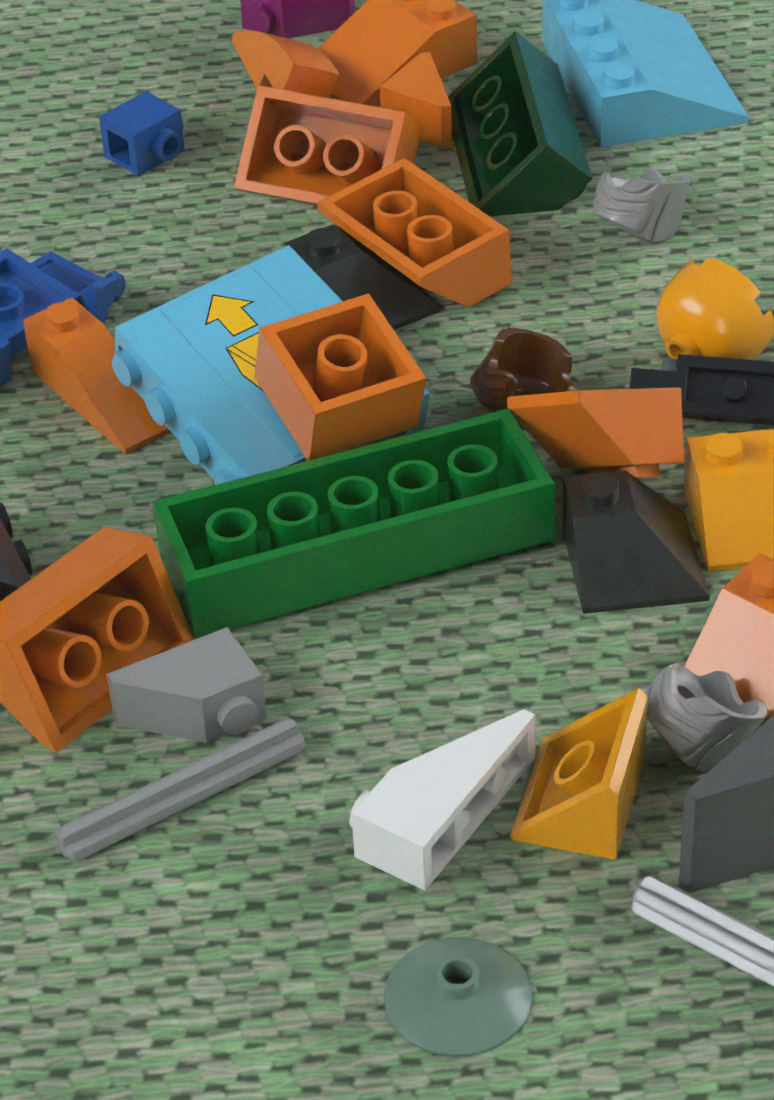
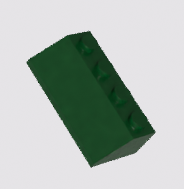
(517, 133)

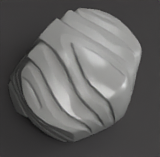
(642, 206)
(700, 714)

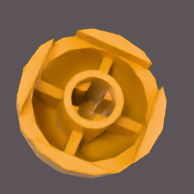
(712, 313)

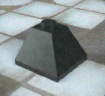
(355, 271)
(628, 545)

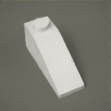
(437, 800)

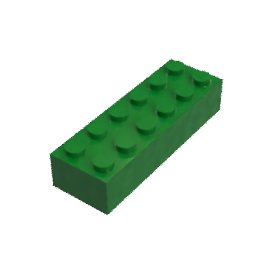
(354, 521)

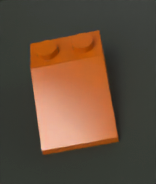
(389, 35)

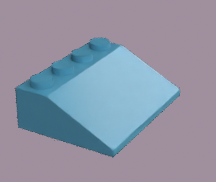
(636, 70)

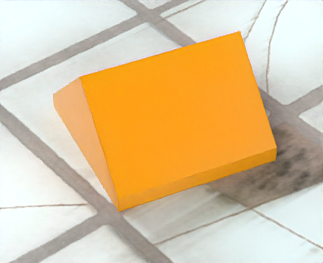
(586, 780)

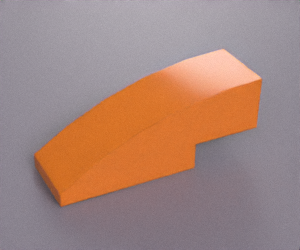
(285, 63)

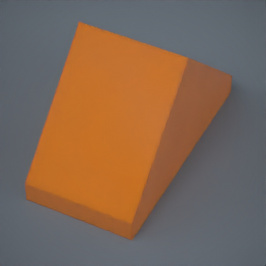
(421, 94)

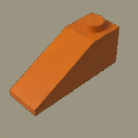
(74, 357)

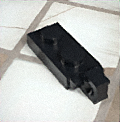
(716, 387)

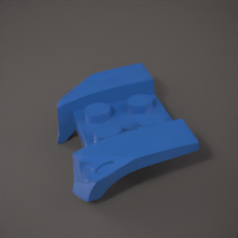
(34, 286)

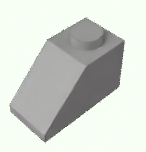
(191, 690)

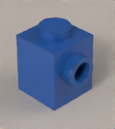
(142, 133)

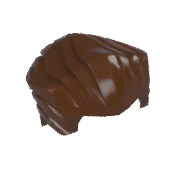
(521, 365)

